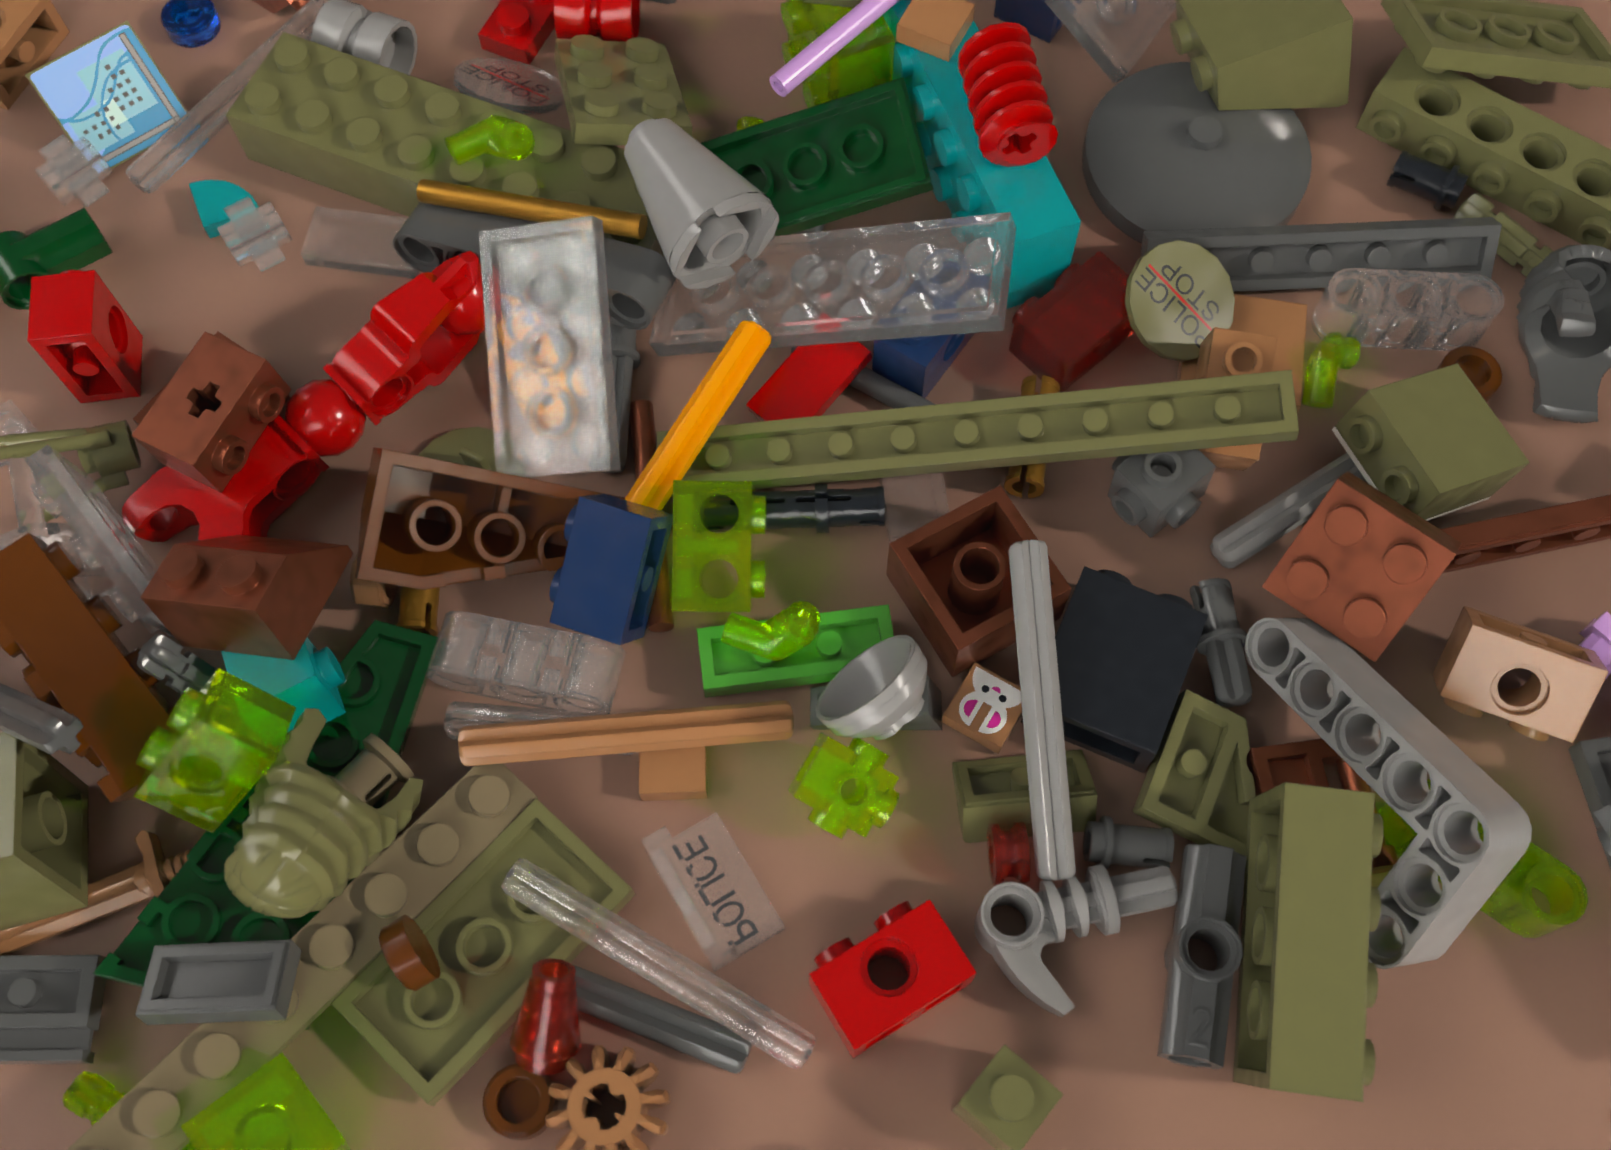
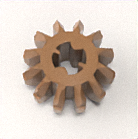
(623, 1087)

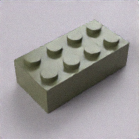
(1308, 942)

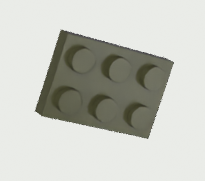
(616, 87)

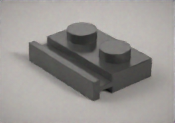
(49, 1008)

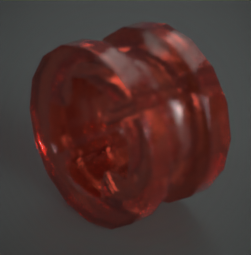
(1008, 853)

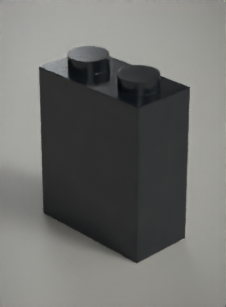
(1122, 665)

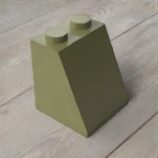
(1267, 51)
(40, 836)

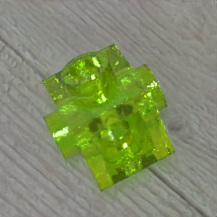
(825, 771)

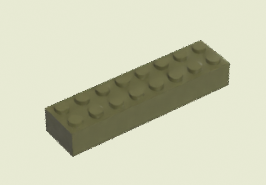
(385, 131)

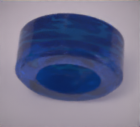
(190, 22)

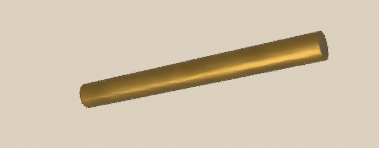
(527, 207)

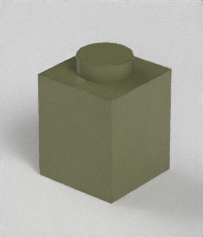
(1007, 1101)

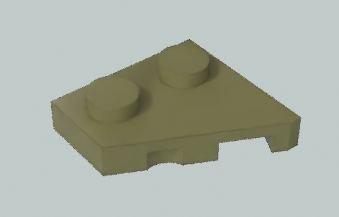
(1201, 775)

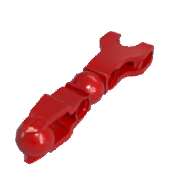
(408, 344)

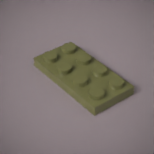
(1504, 40)
(483, 955)

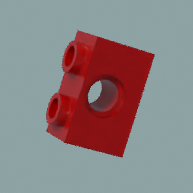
(85, 336)
(869, 1014)

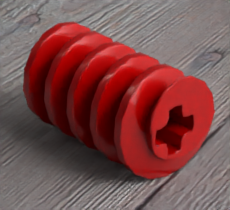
(1006, 95)

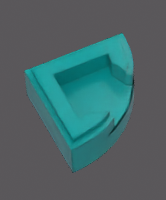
(210, 200)

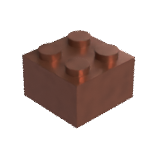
(1361, 565)
(960, 579)

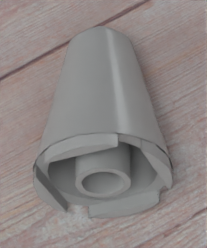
(696, 204)

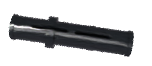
(806, 509)

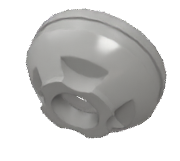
(876, 691)

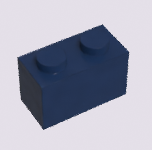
(609, 568)

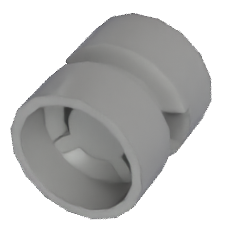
(366, 34)

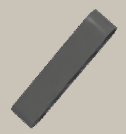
(635, 275)

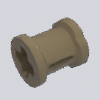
(373, 771)

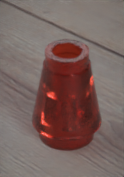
(548, 1019)

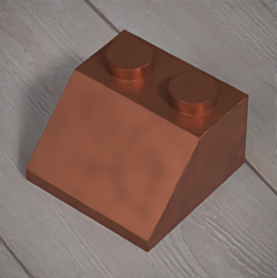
(245, 592)

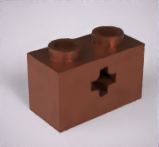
(213, 411)

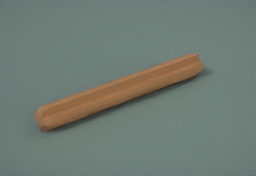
(625, 732)

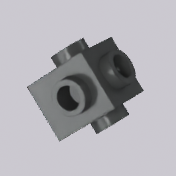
(1159, 488)

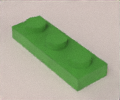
(839, 640)

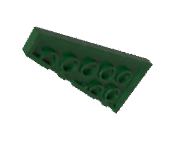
(380, 697)

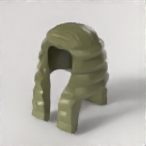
(308, 832)

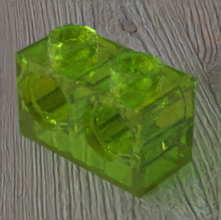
(698, 546)

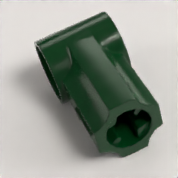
(48, 251)

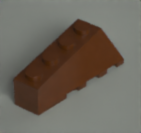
(78, 660)

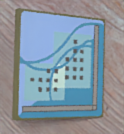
(109, 94)

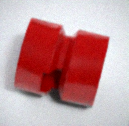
(608, 18)

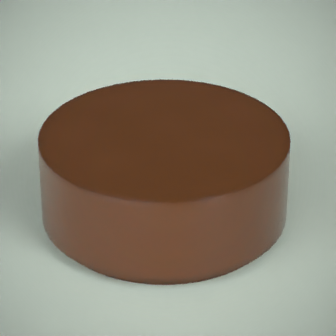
(1478, 366)
(409, 953)
(518, 1102)

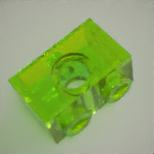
(213, 750)

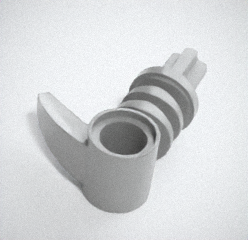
(1054, 910)

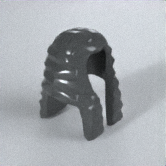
(1567, 331)

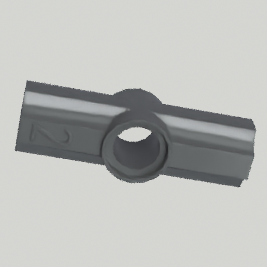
(1197, 999)

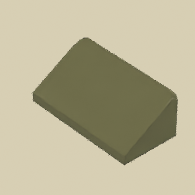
(999, 793)

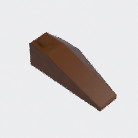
(457, 523)

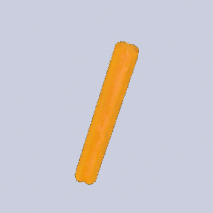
(700, 415)

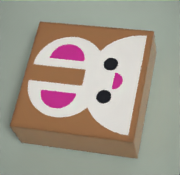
(985, 708)

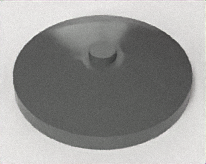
(1173, 161)

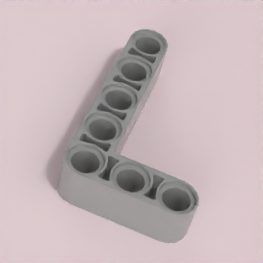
(1346, 708)

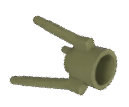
(100, 449)

